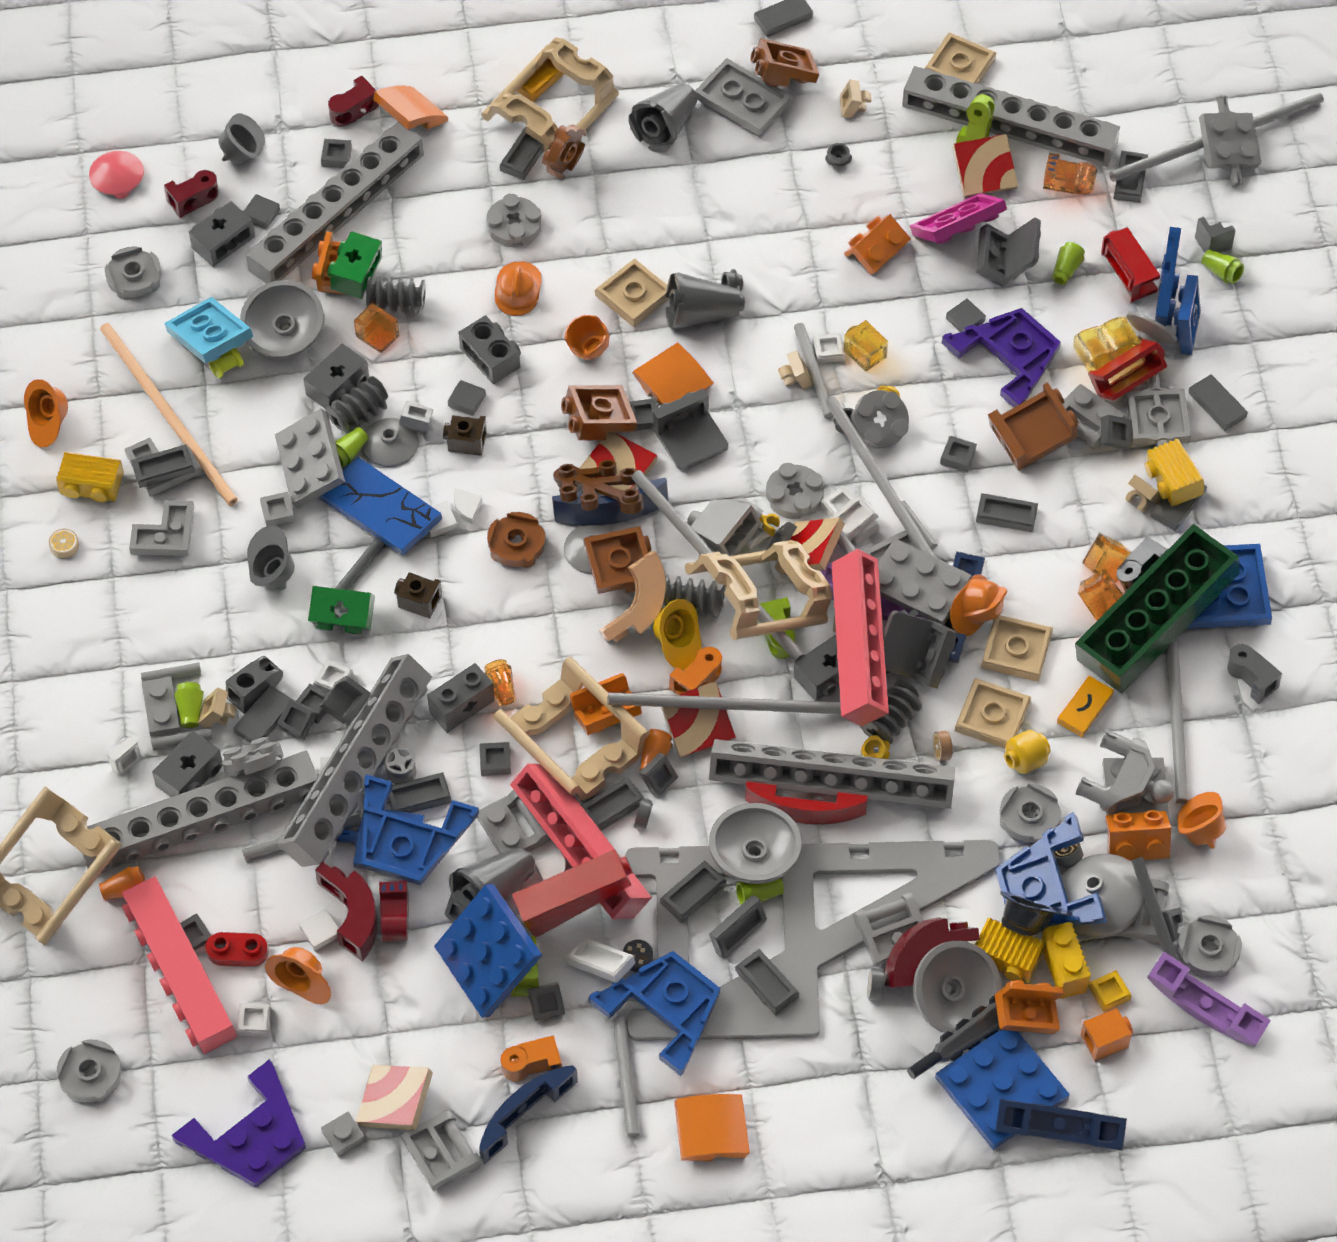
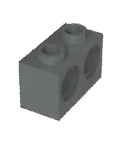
(486, 352)

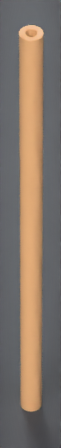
(168, 414)

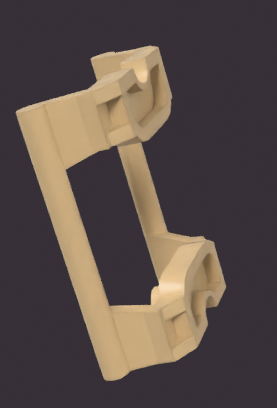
(537, 120)
(742, 592)
(555, 705)
(72, 826)

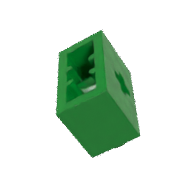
(355, 263)
(326, 600)

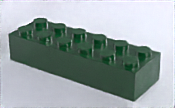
(1157, 608)

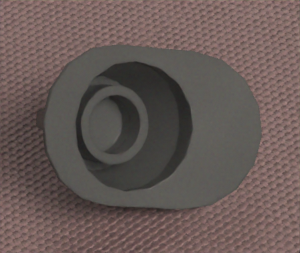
(241, 139)
(269, 558)

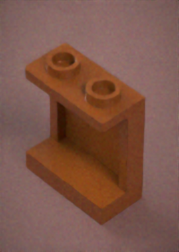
(1034, 427)

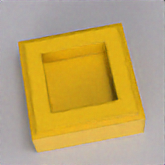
(1109, 991)

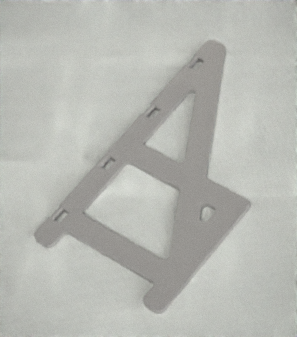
(738, 1009)

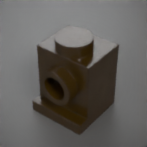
(465, 434)
(418, 594)

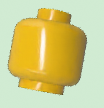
(1027, 751)

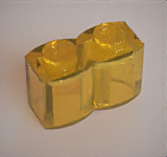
(1104, 342)

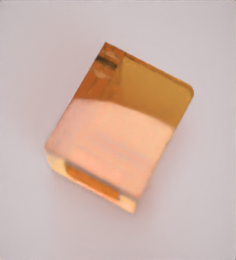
(376, 328)
(1106, 554)
(1099, 593)

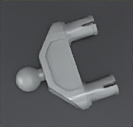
(1132, 780)

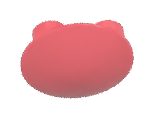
(116, 173)

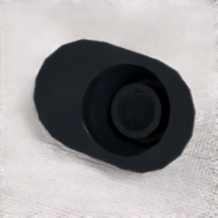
(1026, 916)

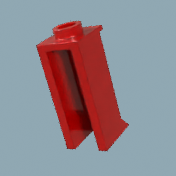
(1130, 263)
(1153, 363)

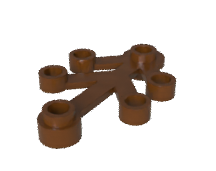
(569, 477)

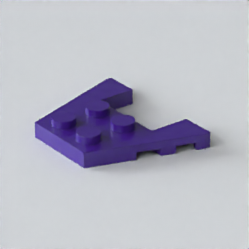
(1015, 341)
(258, 1142)

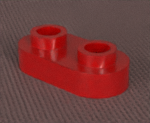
(236, 951)

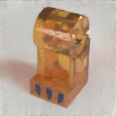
(1069, 176)

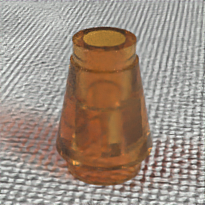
(501, 675)

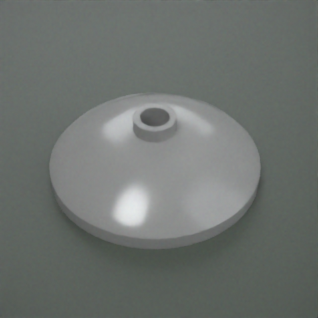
(281, 305)
(757, 830)
(1116, 887)
(972, 982)

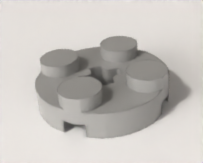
(514, 208)
(133, 285)
(896, 418)
(799, 477)
(253, 758)
(1025, 798)
(1207, 963)
(93, 1088)

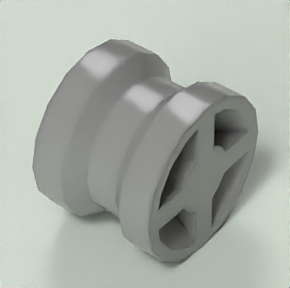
(402, 759)

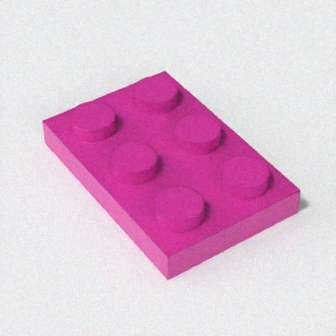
(959, 218)

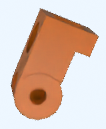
(700, 672)
(530, 1058)

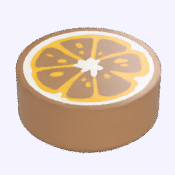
(942, 746)

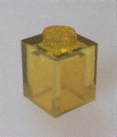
(865, 345)

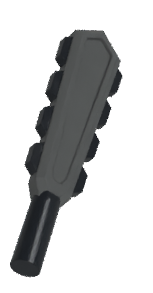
(965, 1036)

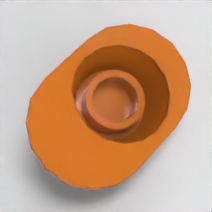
(517, 288)
(45, 411)
(976, 604)
(1202, 819)
(299, 973)

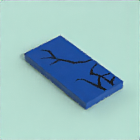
(382, 506)

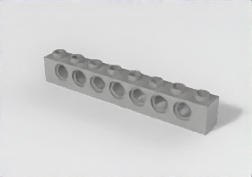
(1013, 115)
(334, 203)
(379, 718)
(832, 773)
(209, 800)

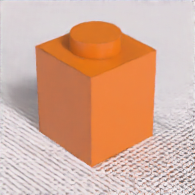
(1106, 1034)

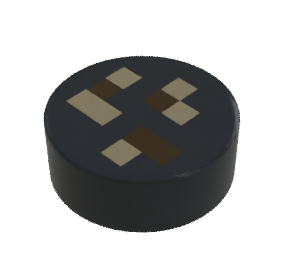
(641, 952)

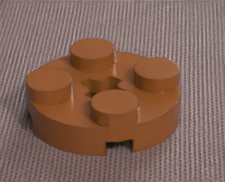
(565, 150)
(522, 553)

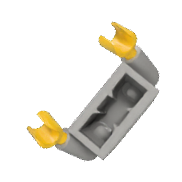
(730, 524)

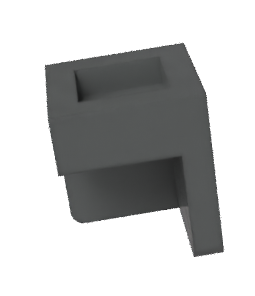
(1214, 236)
(345, 699)

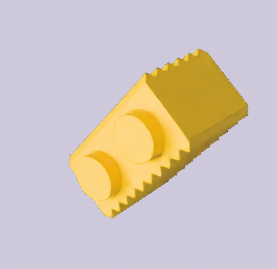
(1174, 472)
(89, 477)
(1011, 952)
(1066, 959)

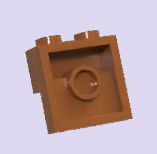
(781, 62)
(597, 410)
(612, 554)

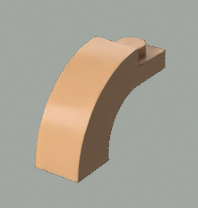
(647, 602)

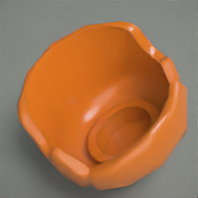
(587, 337)

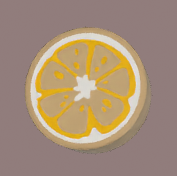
(64, 543)

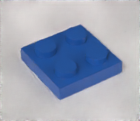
(1188, 314)

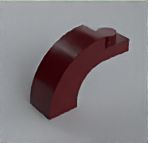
(360, 926)
(917, 943)

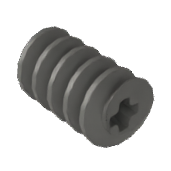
(396, 295)
(358, 404)
(699, 596)
(901, 706)

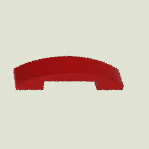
(806, 811)

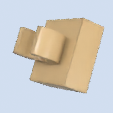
(853, 99)
(795, 371)
(1143, 490)
(216, 709)

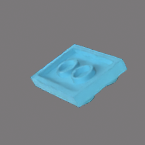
(209, 330)

